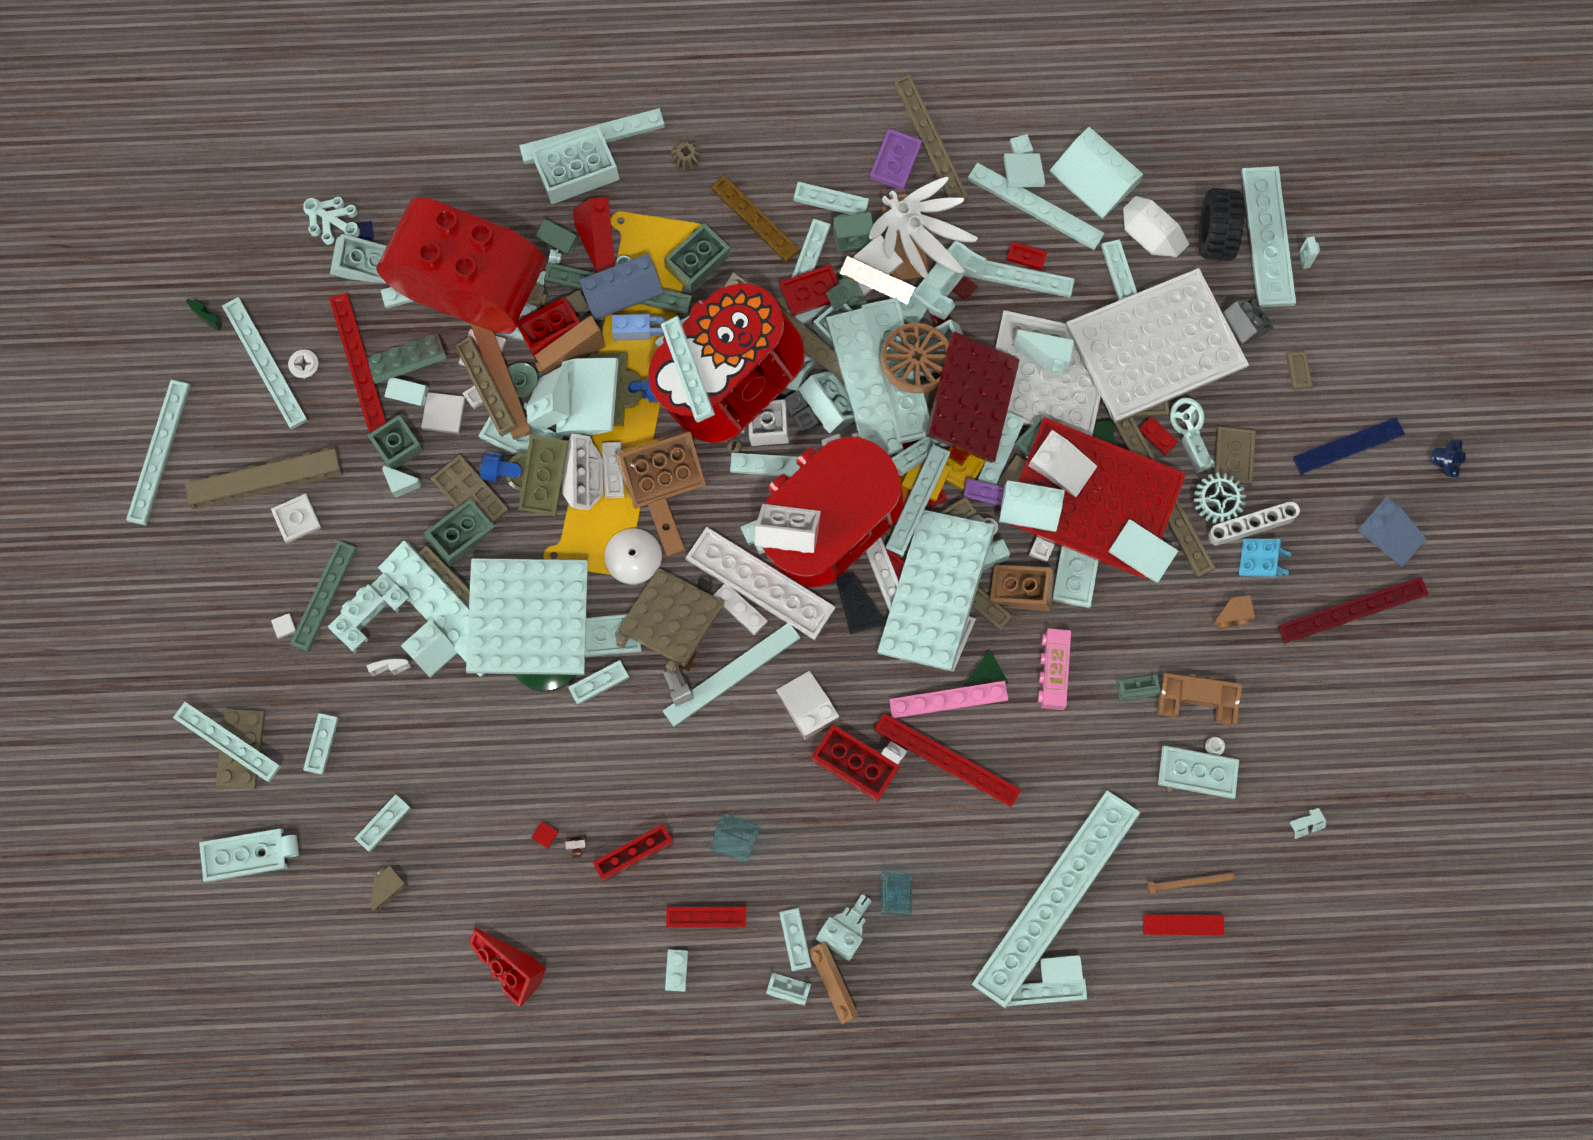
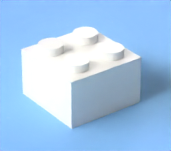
(770, 425)

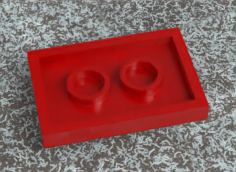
(808, 290)

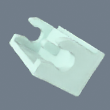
(406, 391)
(1197, 451)
(788, 989)

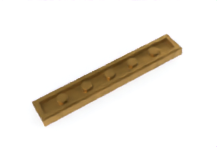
(755, 219)

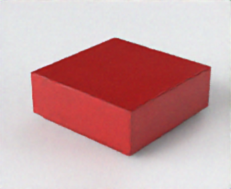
(544, 835)

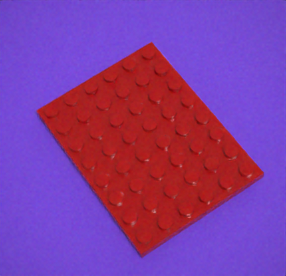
(1118, 490)

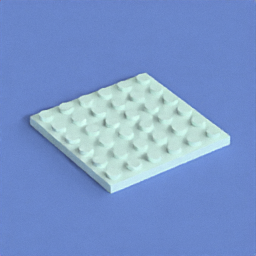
(527, 616)

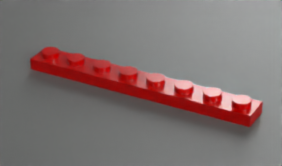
(358, 362)
(947, 760)

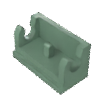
(557, 237)
(1138, 687)

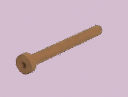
(1153, 887)

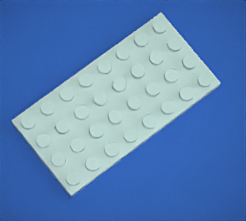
(936, 590)

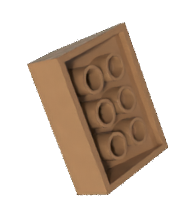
(660, 468)

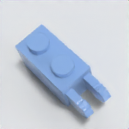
(635, 327)

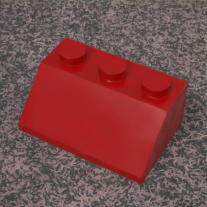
(547, 325)

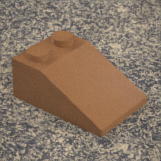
(1023, 587)

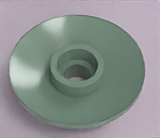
(523, 372)

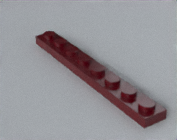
(1353, 610)

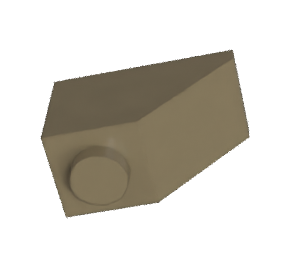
(386, 887)

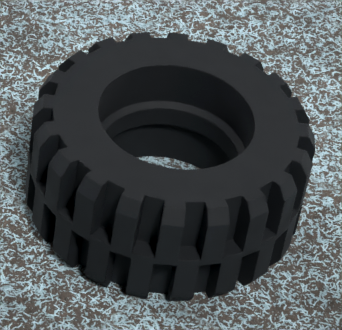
(1221, 224)

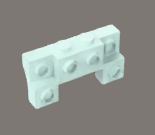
(934, 291)
(363, 608)

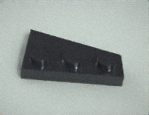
(857, 606)

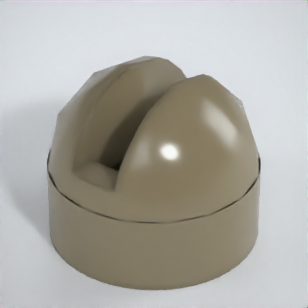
(738, 448)

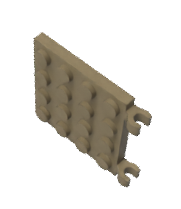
(670, 618)

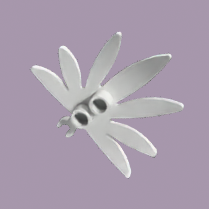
(908, 220)

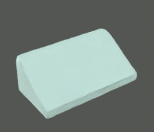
(1061, 969)

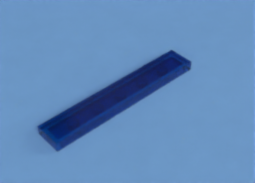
(1348, 446)

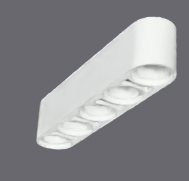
(1259, 517)

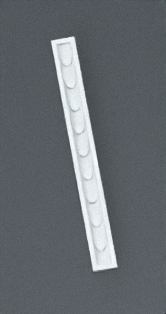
(879, 561)

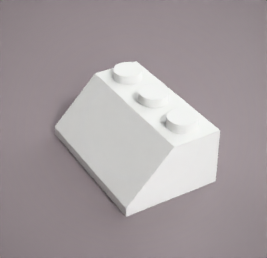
(787, 528)

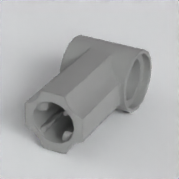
(678, 688)

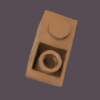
(1237, 611)

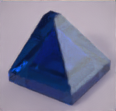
(366, 230)

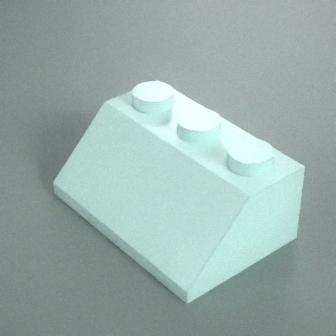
(828, 401)
(1031, 506)

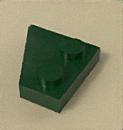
(986, 672)

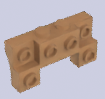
(1202, 692)

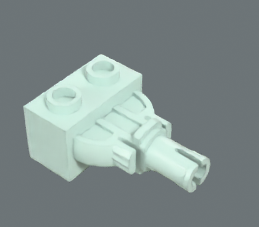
(842, 931)

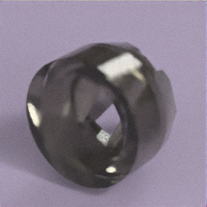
(704, 584)

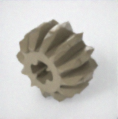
(679, 157)

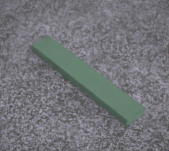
(323, 596)

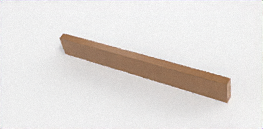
(493, 358)

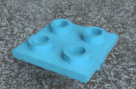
(1261, 557)

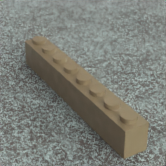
(263, 478)

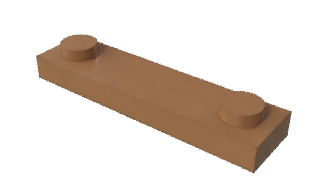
(833, 983)

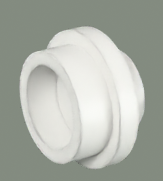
(1215, 746)

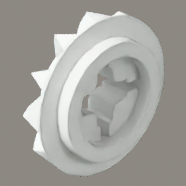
(297, 359)

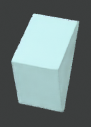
(400, 482)

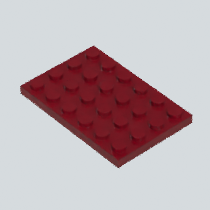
(972, 397)

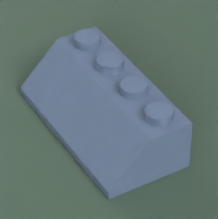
(621, 287)

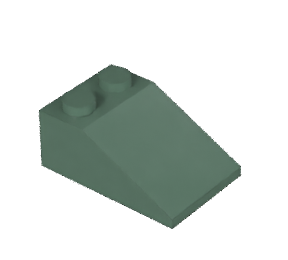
(459, 532)

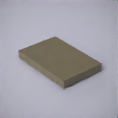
(1235, 454)

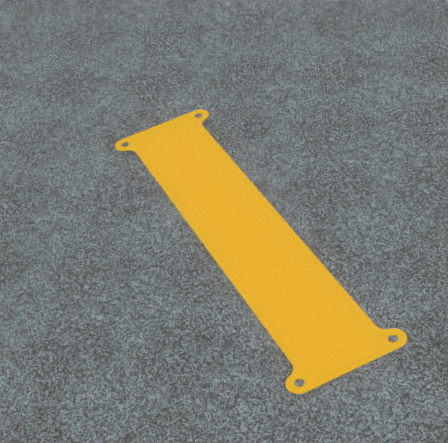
(589, 531)

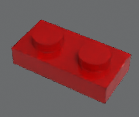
(1026, 256)
(1158, 436)

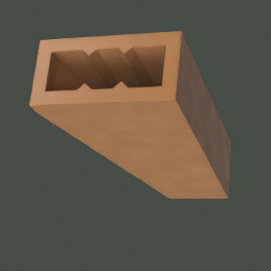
(574, 344)

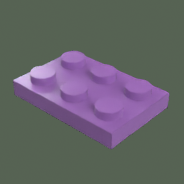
(895, 159)

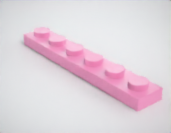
(948, 699)

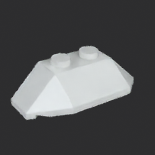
(1153, 228)
(582, 473)

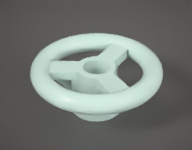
(1195, 412)

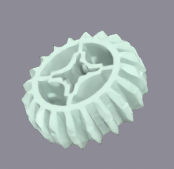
(1236, 496)

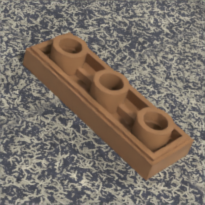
(662, 517)

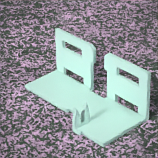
(1301, 823)

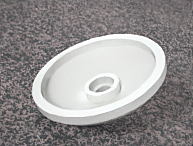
(634, 568)

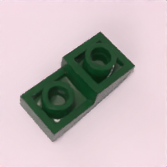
(203, 314)
(1105, 431)

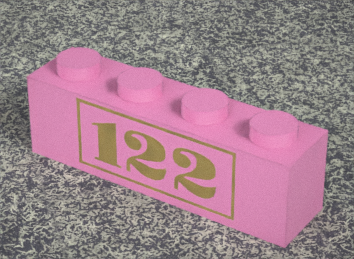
(1055, 669)

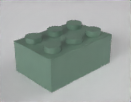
(697, 257)

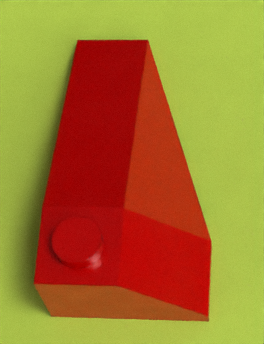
(594, 227)
(514, 969)

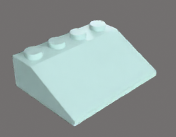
(575, 165)
(1096, 173)
(591, 396)

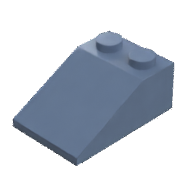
(1392, 532)

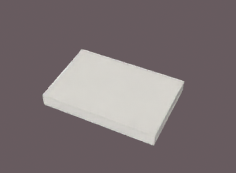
(875, 256)

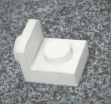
(894, 753)

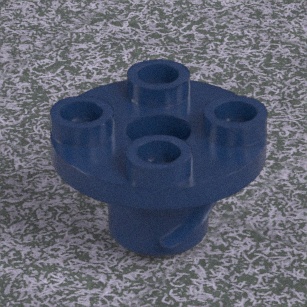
(1449, 458)

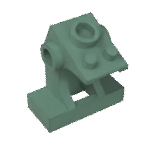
(847, 292)

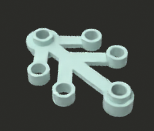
(330, 217)

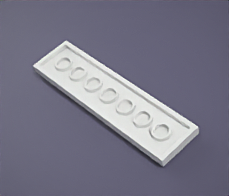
(760, 583)

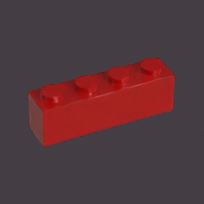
(633, 853)

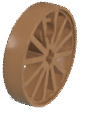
(911, 351)

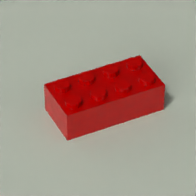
(855, 763)

